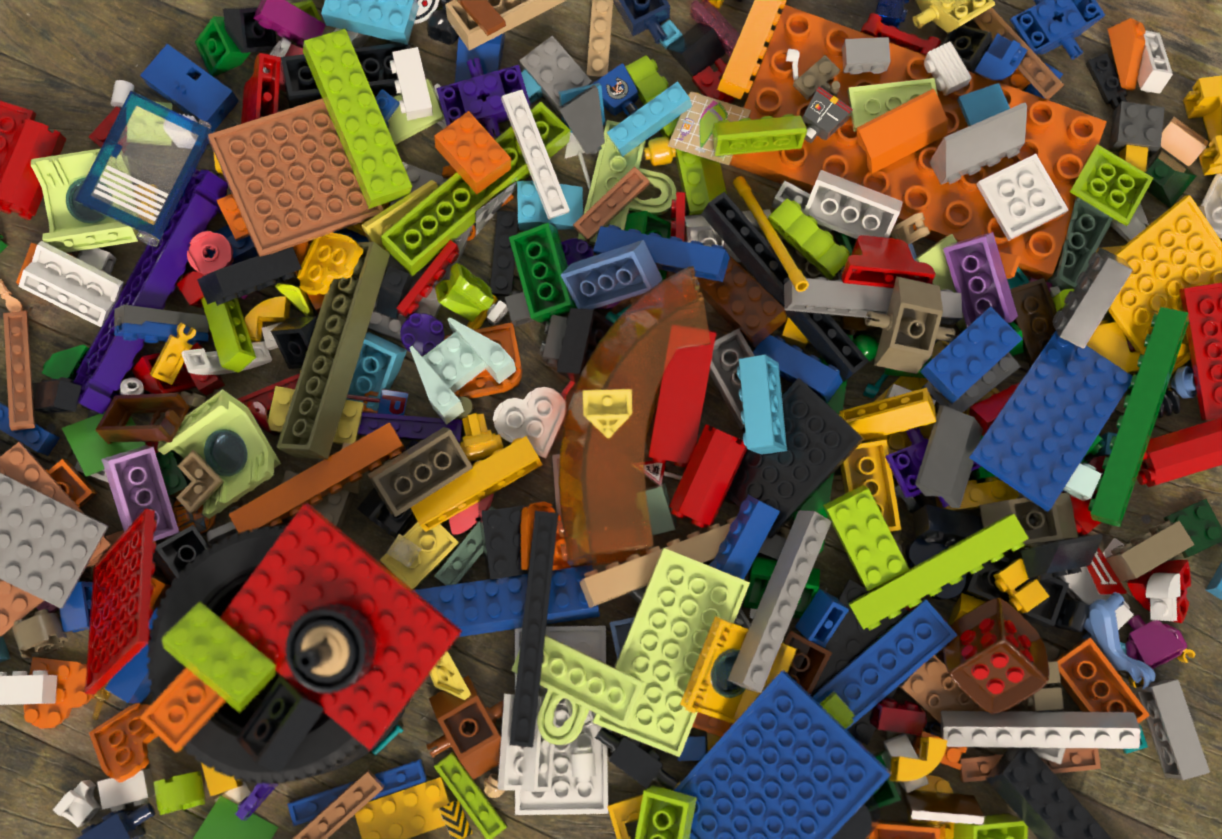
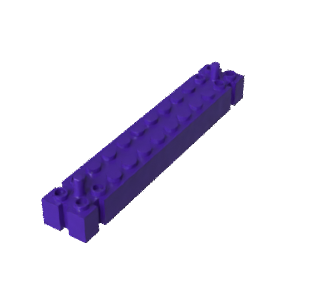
(148, 287)

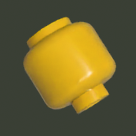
(659, 152)

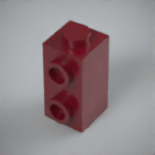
(897, 717)

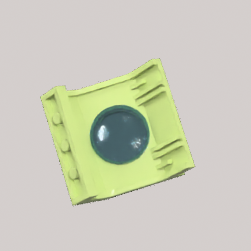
(70, 223)
(230, 443)

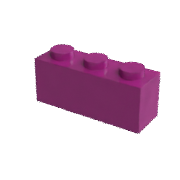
(288, 21)

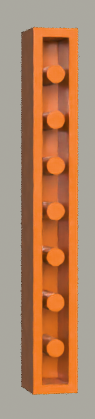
(319, 480)

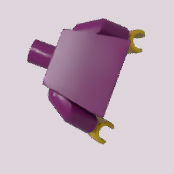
(1155, 644)

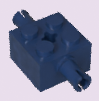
(644, 15)
(120, 824)

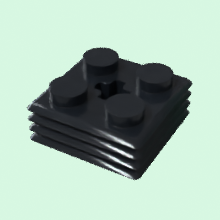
(969, 44)

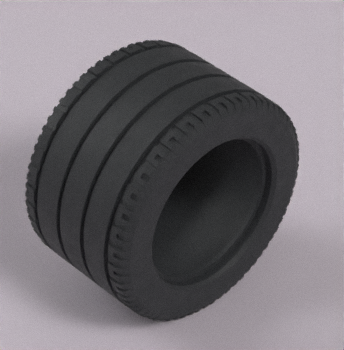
(215, 582)

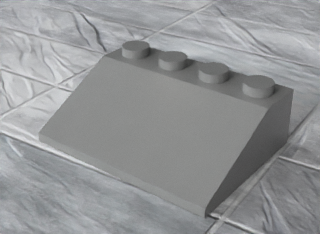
(980, 145)

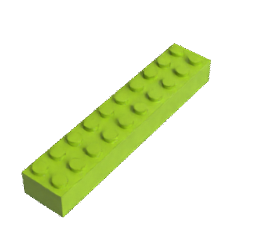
(454, 204)

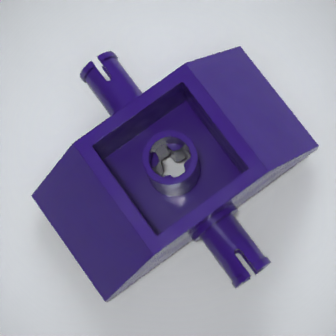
(469, 96)
(907, 463)

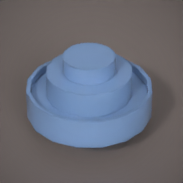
(1184, 382)

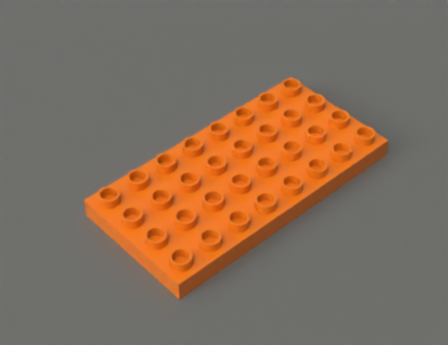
(1053, 132)

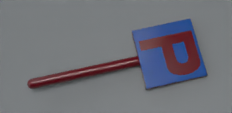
(390, 401)

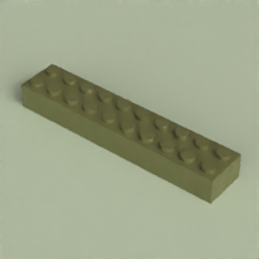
(333, 357)

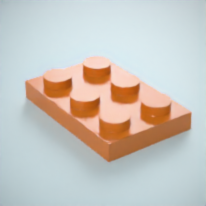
(182, 709)

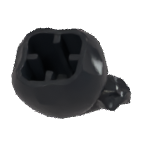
(439, 26)

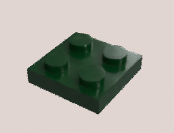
(1200, 526)

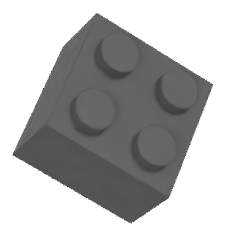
(1136, 126)

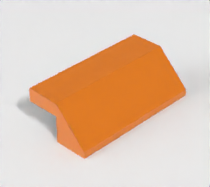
(902, 130)

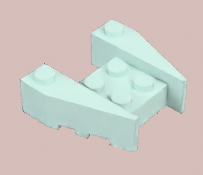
(456, 363)

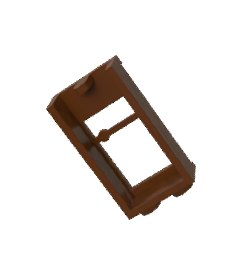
(113, 423)

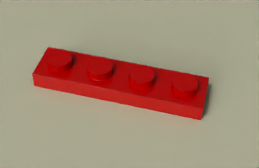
(424, 285)

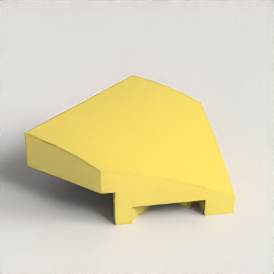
(607, 408)

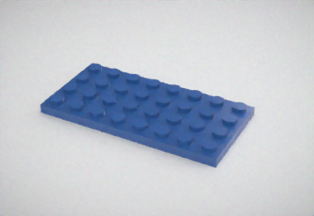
(1051, 420)

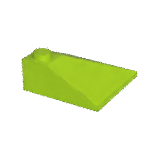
(1111, 185)

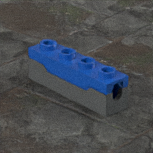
(157, 324)

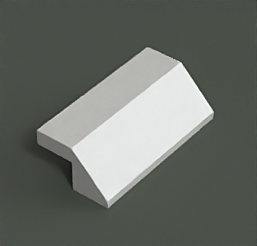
(71, 284)
(524, 766)

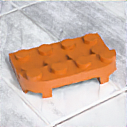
(484, 383)

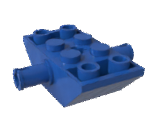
(1057, 24)

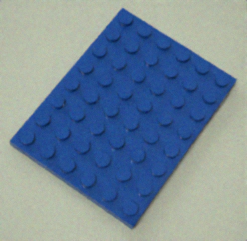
(781, 772)

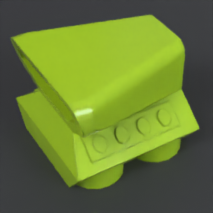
(464, 293)

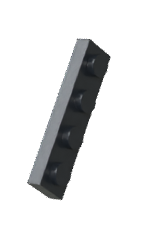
(503, 256)

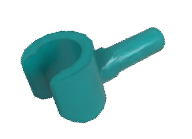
(613, 317)
(871, 390)

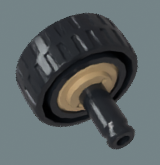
(330, 648)

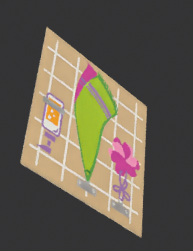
(695, 126)

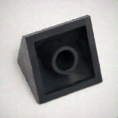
(697, 49)

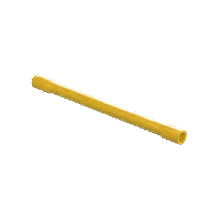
(794, 274)

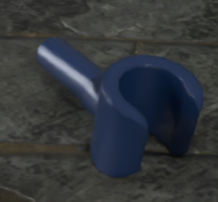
(928, 728)

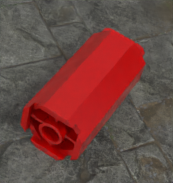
(18, 183)
(1182, 453)
(708, 476)

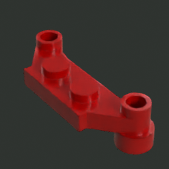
(877, 29)

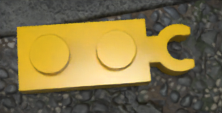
(170, 358)

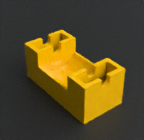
(1207, 103)

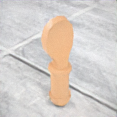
(12, 304)

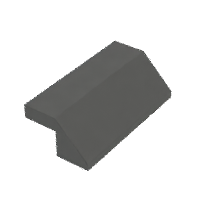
(947, 455)

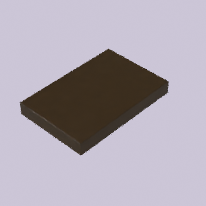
(943, 807)

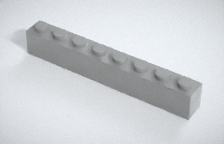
(856, 300)
(779, 601)
(1040, 729)

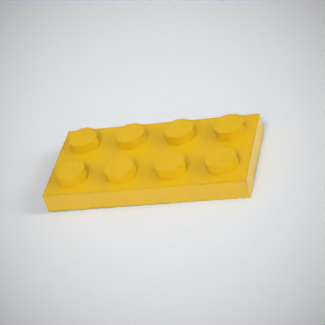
(404, 812)

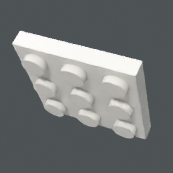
(1022, 197)

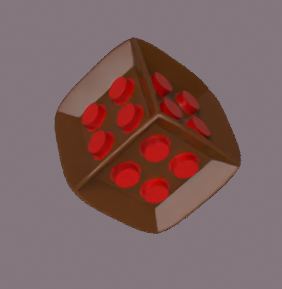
(996, 656)

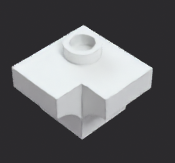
(79, 804)

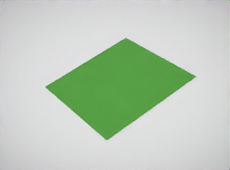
(91, 447)
(224, 824)

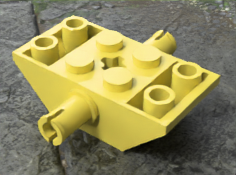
(949, 13)

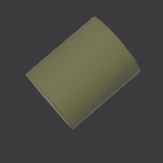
(467, 406)

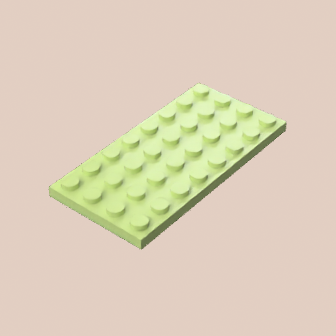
(668, 641)

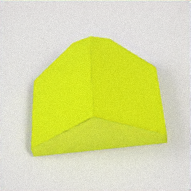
(297, 297)

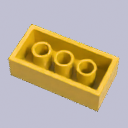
(870, 468)

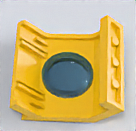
(709, 685)

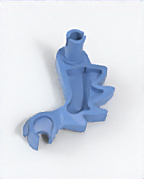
(1104, 632)

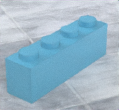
(650, 119)

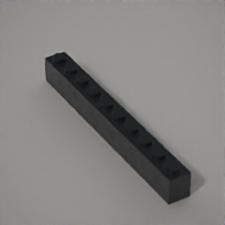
(768, 270)

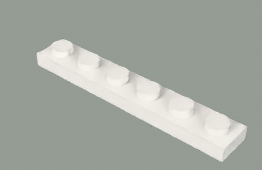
(535, 154)

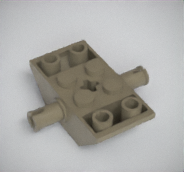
(914, 305)
(1047, 526)

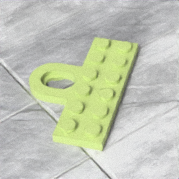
(612, 168)
(587, 686)

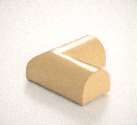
(203, 482)

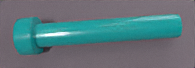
(398, 728)

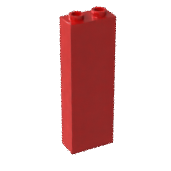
(681, 404)

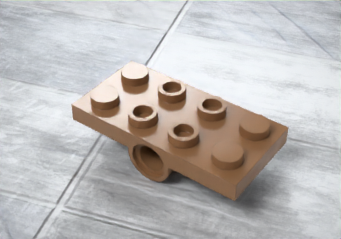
(936, 691)

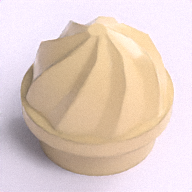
(491, 786)

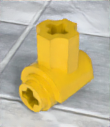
(479, 441)

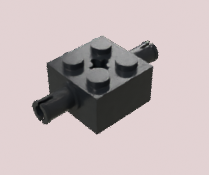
(635, 761)

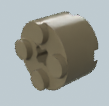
(39, 634)

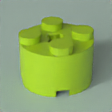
(179, 792)

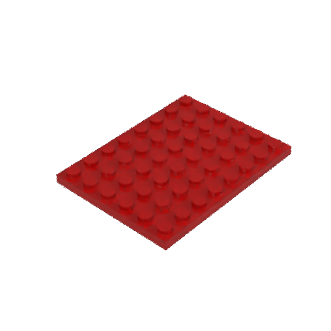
(323, 566)

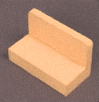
(1182, 141)

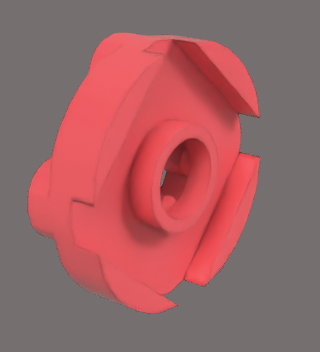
(198, 250)

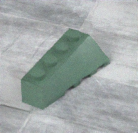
(1082, 240)

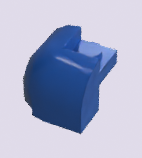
(1000, 59)

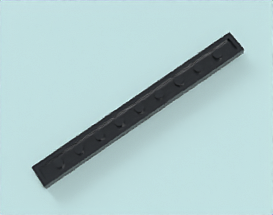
(534, 629)

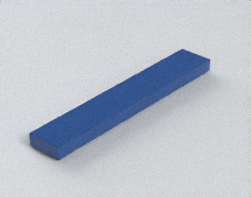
(392, 779)

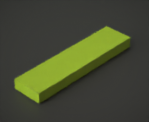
(470, 796)

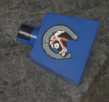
(618, 91)

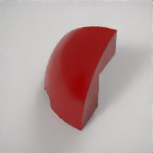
(1139, 585)

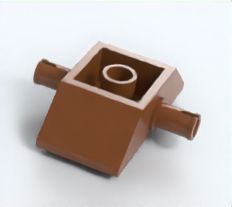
(475, 750)

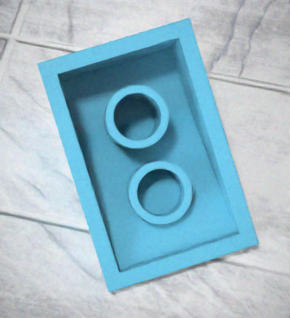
(532, 213)
(376, 367)

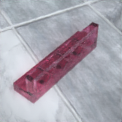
(707, 15)

